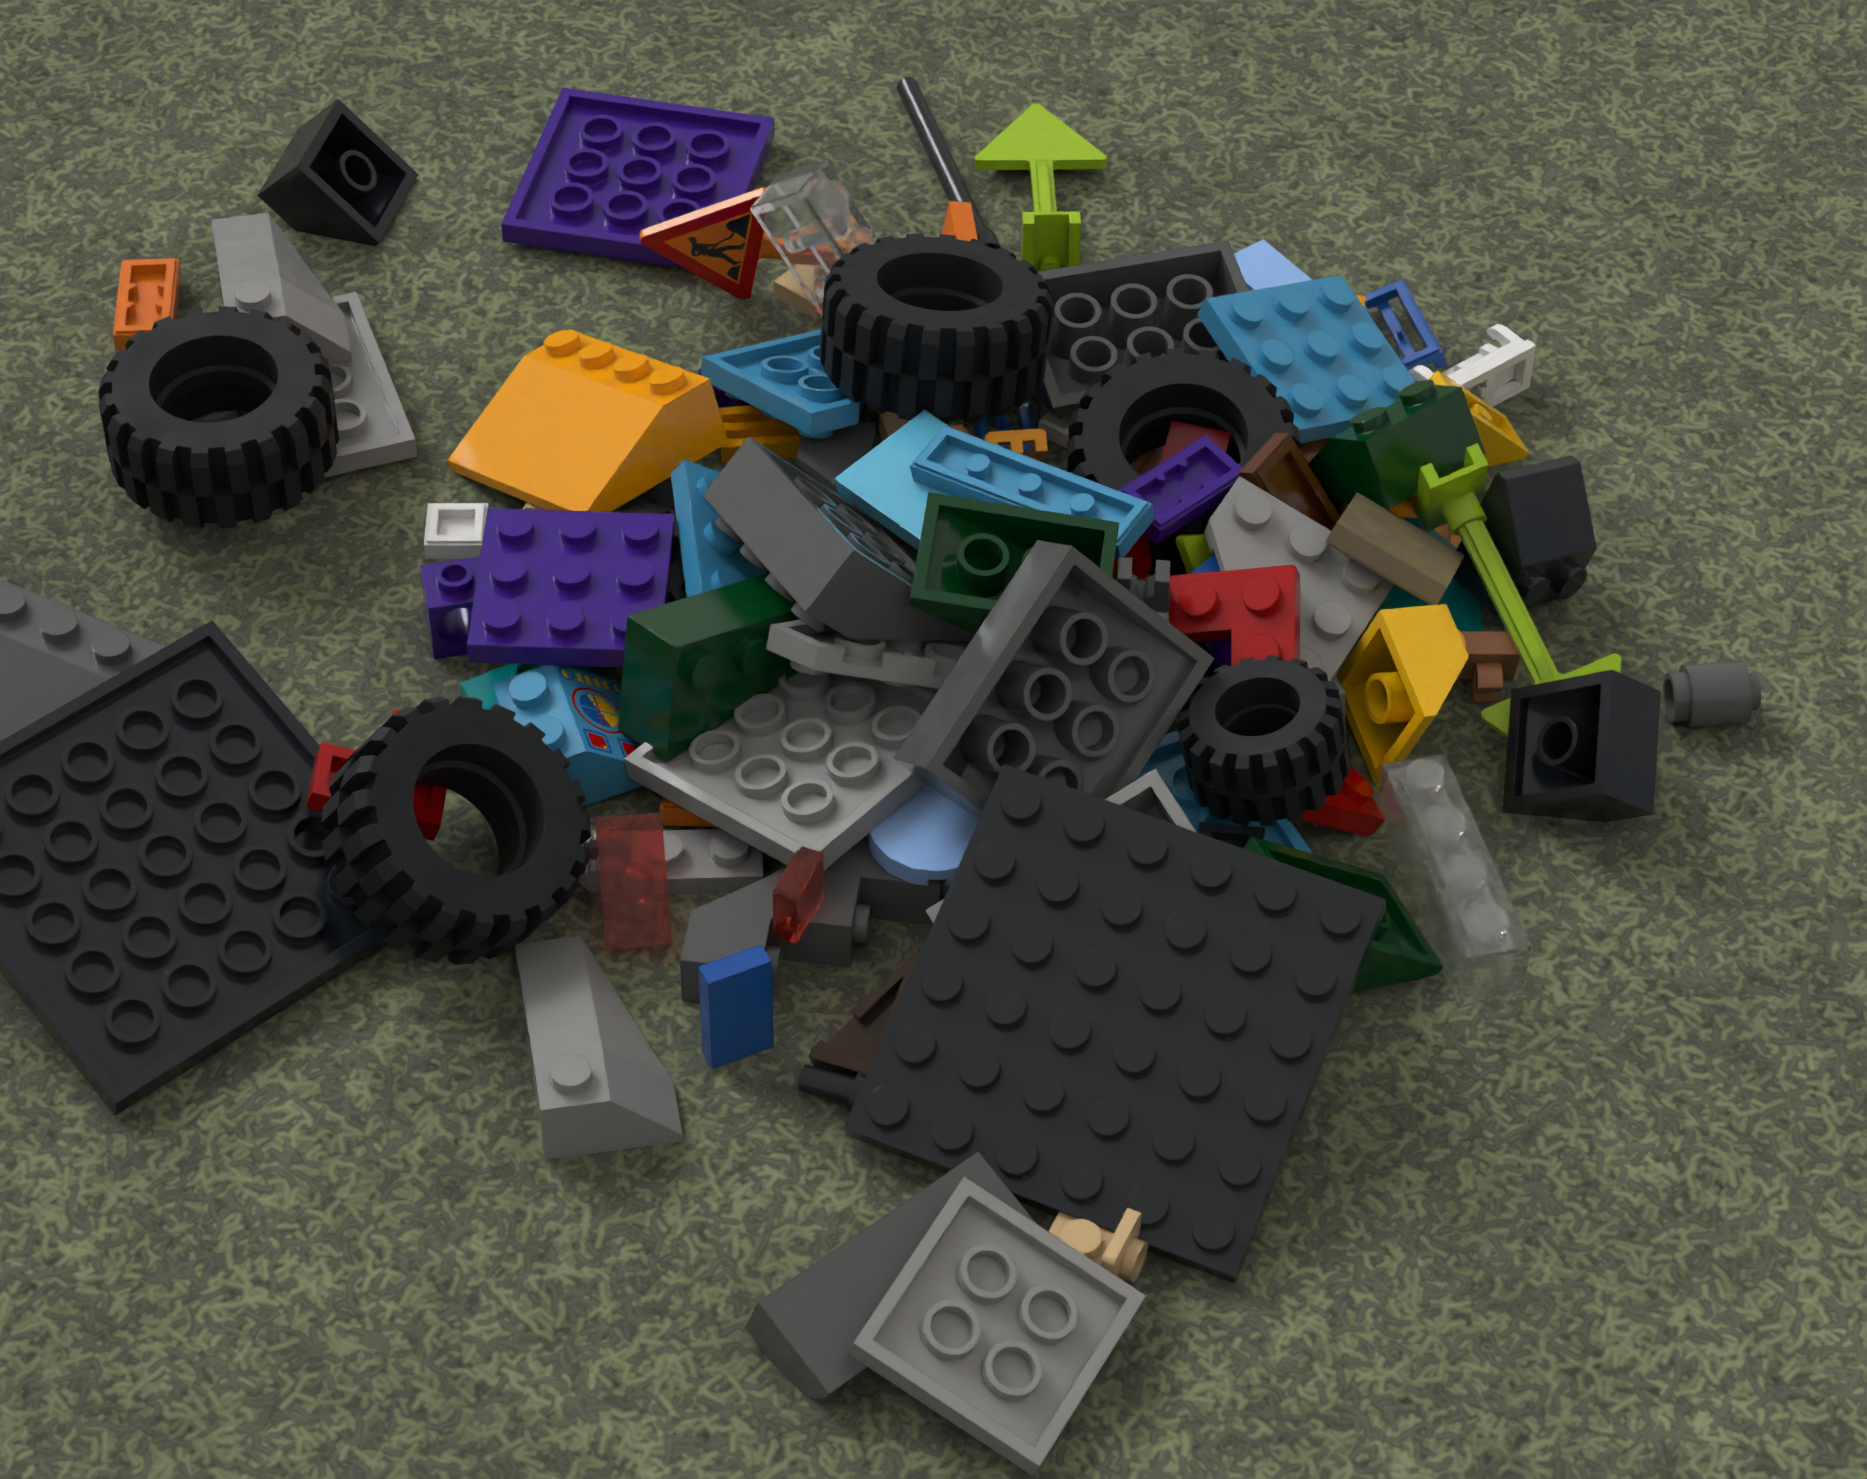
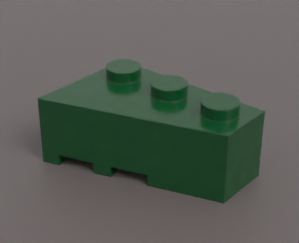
(699, 662)

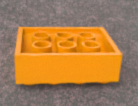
(589, 426)

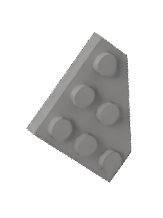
(1335, 591)
(891, 661)

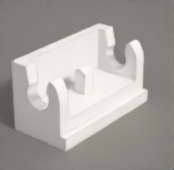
(1494, 371)

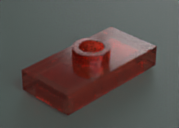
(633, 881)

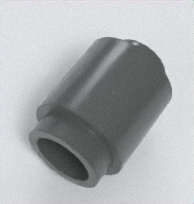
(1711, 694)

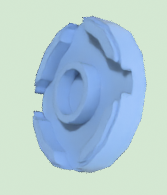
(923, 838)

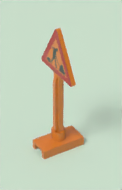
(727, 240)

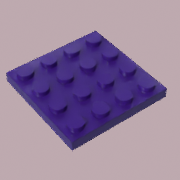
(627, 165)

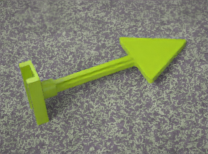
(1041, 145)
(1457, 502)

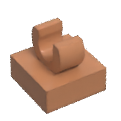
(1489, 662)

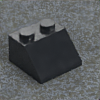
(338, 179)
(1540, 531)
(1583, 748)

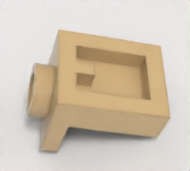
(1115, 1251)

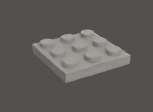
(997, 1325)

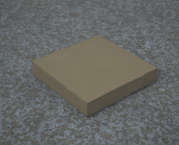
(1395, 549)

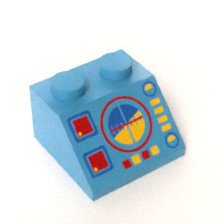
(580, 719)

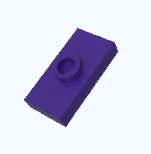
(1185, 486)

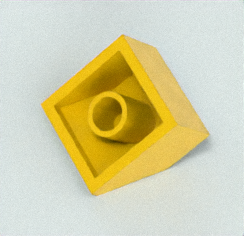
(1400, 680)

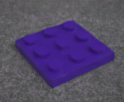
(563, 583)

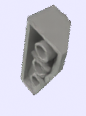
(269, 275)
(589, 1059)

